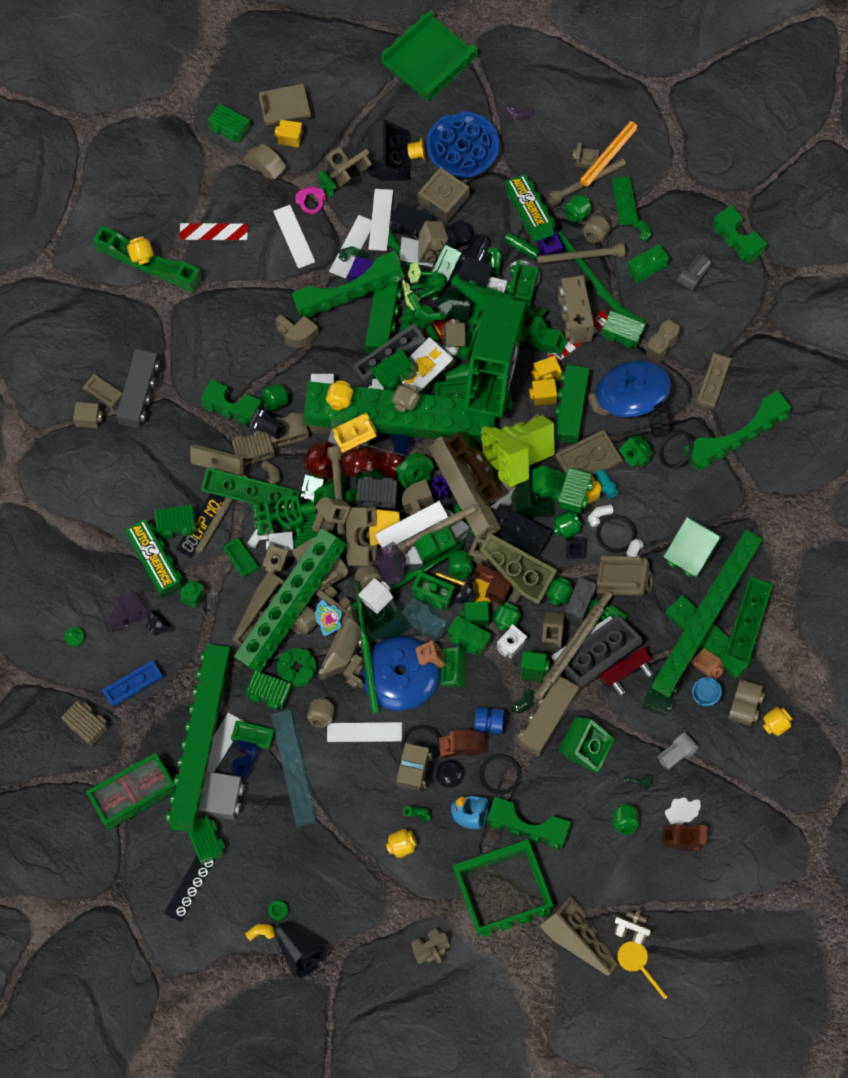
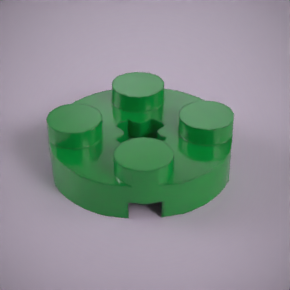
(415, 462)
(294, 656)

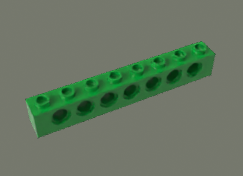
(290, 600)

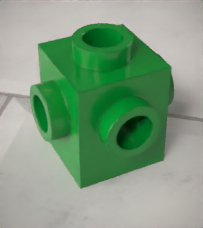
(636, 451)

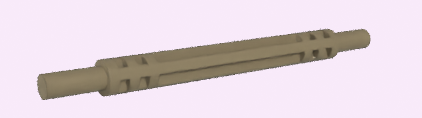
(573, 645)

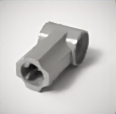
(681, 748)

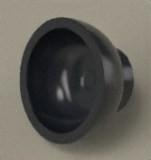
(466, 593)
(157, 623)
(450, 773)

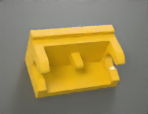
(354, 432)

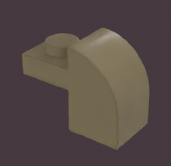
(266, 161)
(299, 334)
(417, 497)
(330, 512)

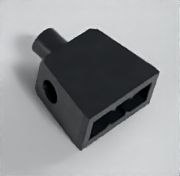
(475, 269)

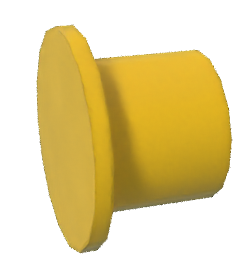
(418, 150)

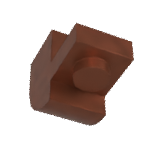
(498, 584)
(462, 742)
(683, 837)

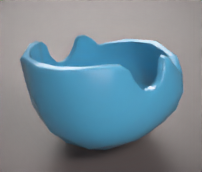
(707, 691)

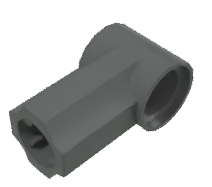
(693, 275)

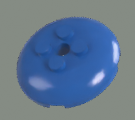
(463, 130)
(633, 388)
(405, 690)

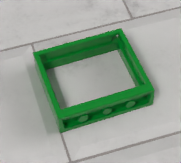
(492, 858)

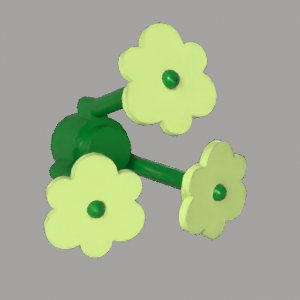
(434, 282)

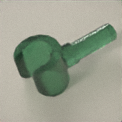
(645, 782)

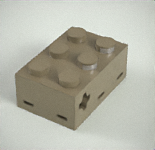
(575, 310)

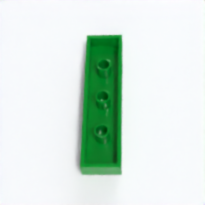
(243, 488)
(747, 623)
(715, 640)

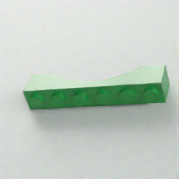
(174, 272)
(314, 300)
(706, 450)

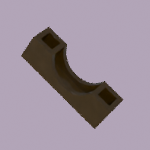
(486, 480)

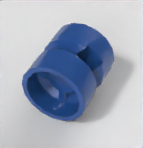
(489, 720)

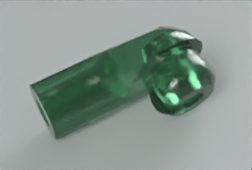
(349, 252)
(523, 704)

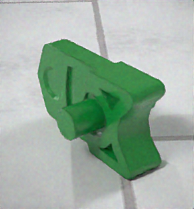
(326, 184)

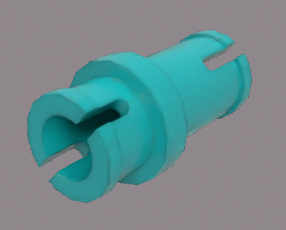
(607, 485)

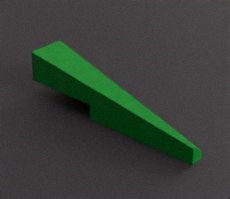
(480, 295)

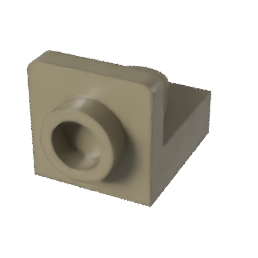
(584, 157)
(353, 671)

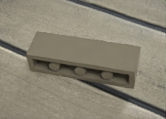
(548, 716)

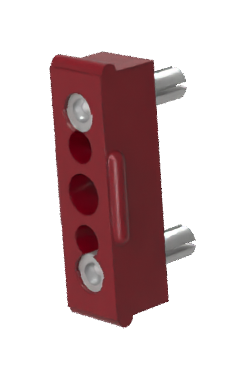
(625, 667)

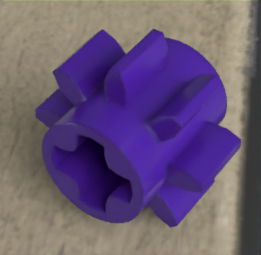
(439, 492)

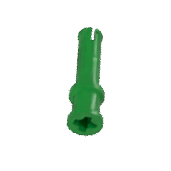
(473, 323)

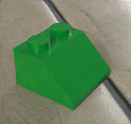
(586, 744)

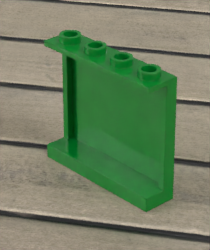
(428, 56)

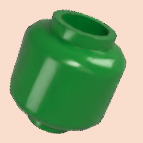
(577, 208)
(275, 397)
(567, 524)
(460, 564)
(559, 591)
(506, 616)
(626, 819)

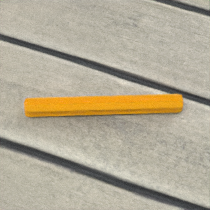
(608, 154)

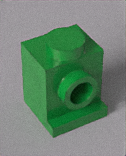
(192, 594)

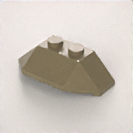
(343, 646)

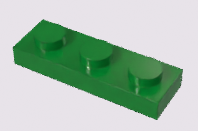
(624, 200)

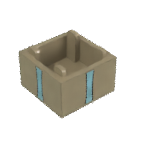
(443, 195)
(413, 767)

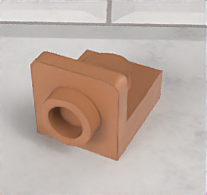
(429, 653)
(708, 664)

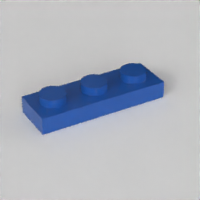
(132, 684)

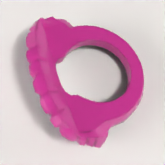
(301, 196)

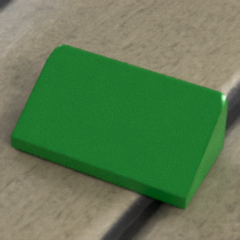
(454, 672)

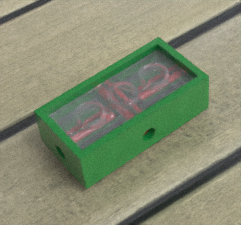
(131, 791)

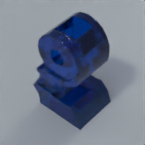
(401, 444)
(241, 765)

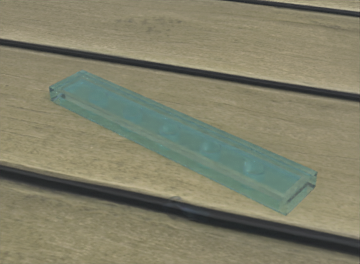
(293, 768)

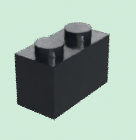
(408, 221)

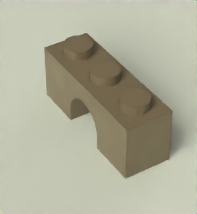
(358, 551)

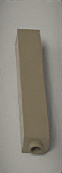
(464, 489)

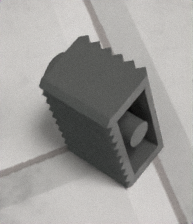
(377, 492)
(580, 601)

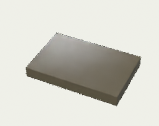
(590, 454)

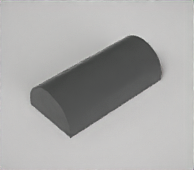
(601, 651)

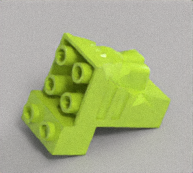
(518, 447)

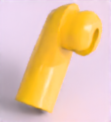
(260, 929)

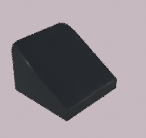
(575, 547)

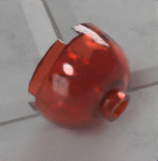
(358, 460)
(318, 462)
(388, 464)

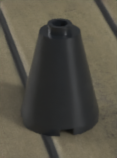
(299, 950)

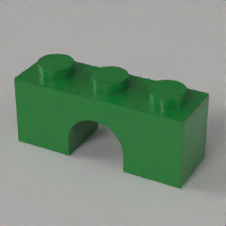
(748, 246)
(215, 400)

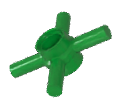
(423, 316)

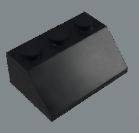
(388, 151)
(520, 531)

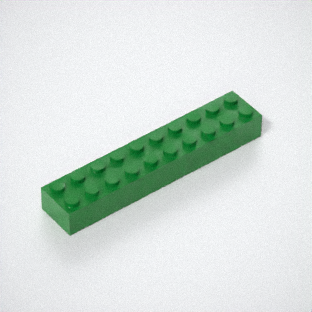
(429, 419)

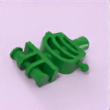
(301, 510)

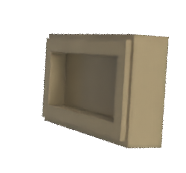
(103, 391)

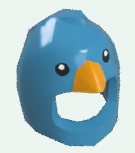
(470, 811)

